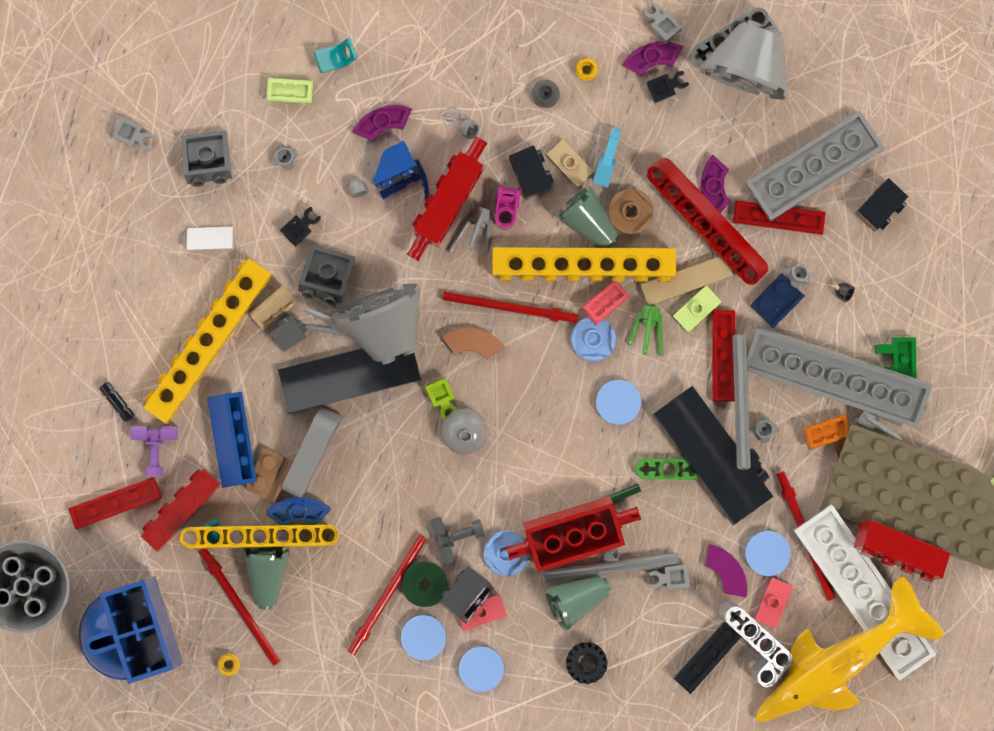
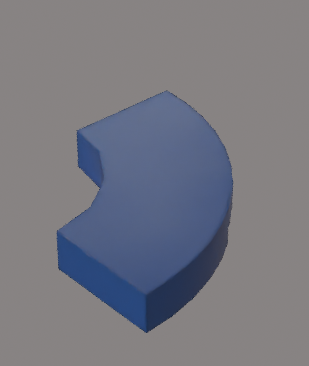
(298, 509)

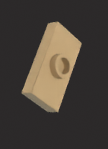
(570, 163)
(273, 307)

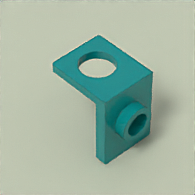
(335, 56)

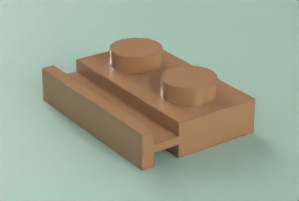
(270, 475)

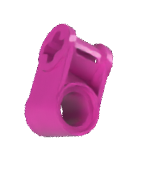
(507, 202)

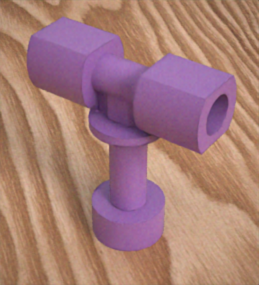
(154, 438)

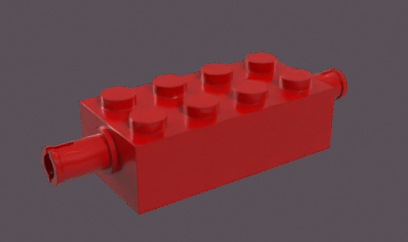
(448, 199)
(573, 534)

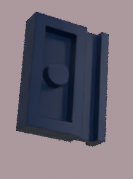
(776, 300)

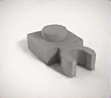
(663, 25)
(130, 133)
(674, 577)

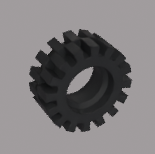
(572, 662)

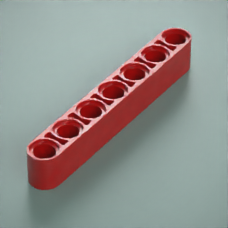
(717, 231)

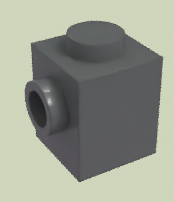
(289, 333)

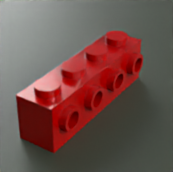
(181, 510)
(901, 550)

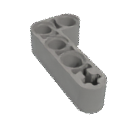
(724, 33)
(311, 452)
(754, 637)

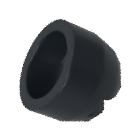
(845, 292)

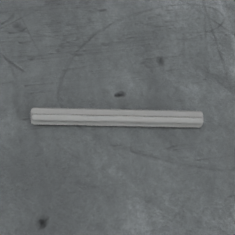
(741, 402)
(610, 567)

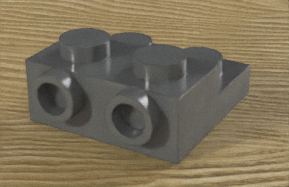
(206, 158)
(326, 275)

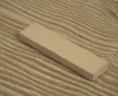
(687, 280)

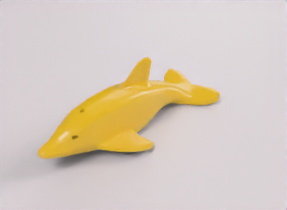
(821, 674)

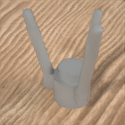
(480, 218)
(335, 328)
(870, 421)

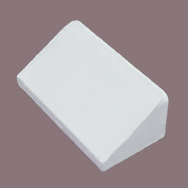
(210, 238)

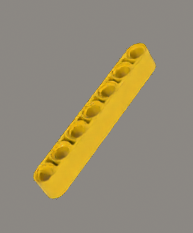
(269, 533)

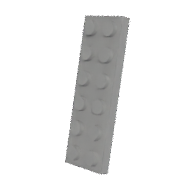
(814, 166)

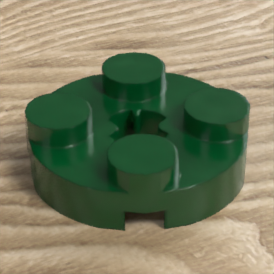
(412, 582)

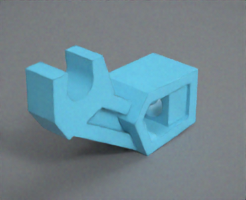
(606, 162)

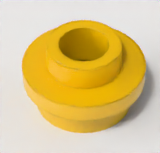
(586, 62)
(221, 664)

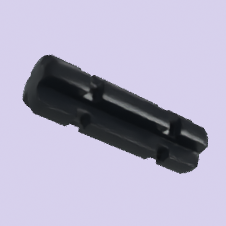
(117, 401)

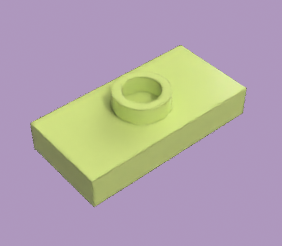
(289, 91)
(697, 309)

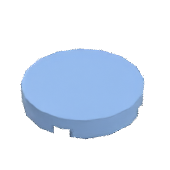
(592, 341)
(618, 402)
(767, 553)
(497, 556)
(423, 637)
(481, 669)

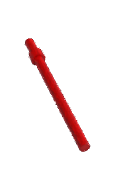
(553, 314)
(789, 494)
(214, 568)
(363, 632)

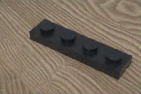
(708, 656)

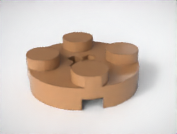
(630, 198)

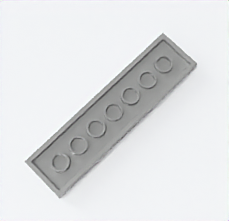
(838, 376)

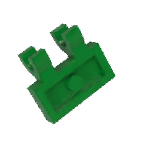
(903, 355)

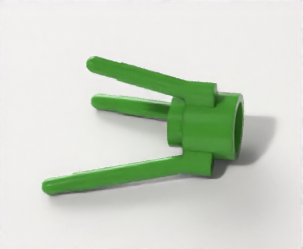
(649, 317)

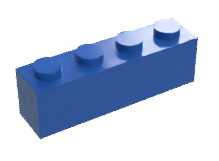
(231, 439)

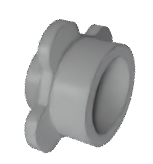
(281, 151)
(803, 272)
(770, 429)

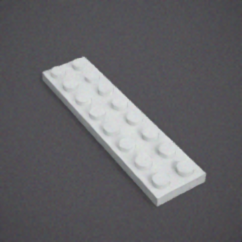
(859, 586)

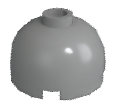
(464, 431)

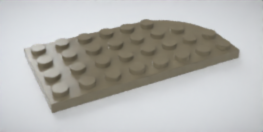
(914, 494)

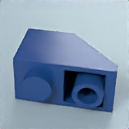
(393, 163)

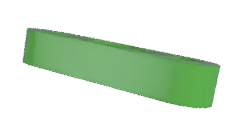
(651, 475)

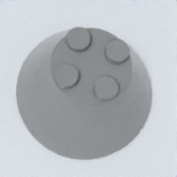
(750, 61)
(383, 322)
(31, 586)

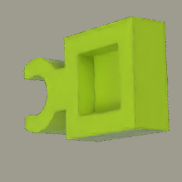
(441, 394)

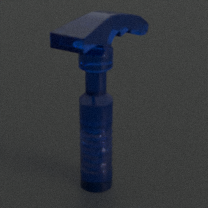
(403, 183)

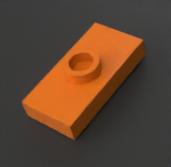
(826, 432)

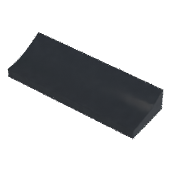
(343, 378)
(711, 455)

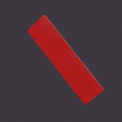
(792, 220)
(722, 355)
(115, 503)

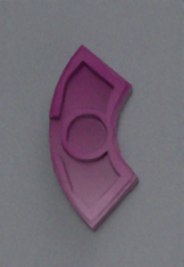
(652, 55)
(382, 119)
(713, 183)
(728, 569)

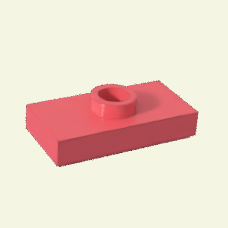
(605, 302)
(773, 602)
(489, 610)

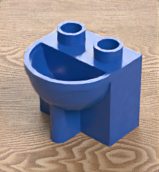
(129, 633)

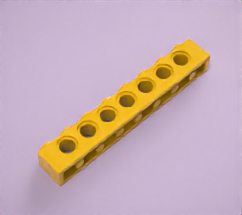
(504, 255)
(154, 401)

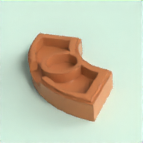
(473, 340)

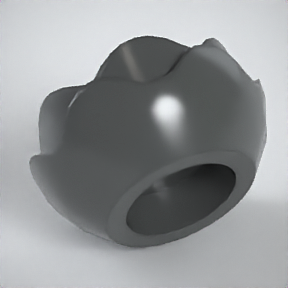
(542, 100)

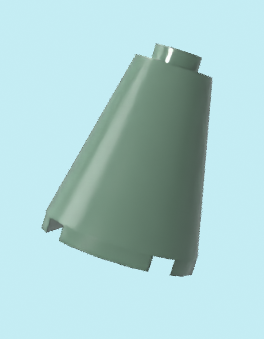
(589, 218)
(266, 574)
(576, 599)

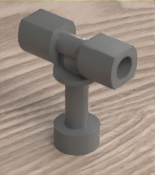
(446, 539)

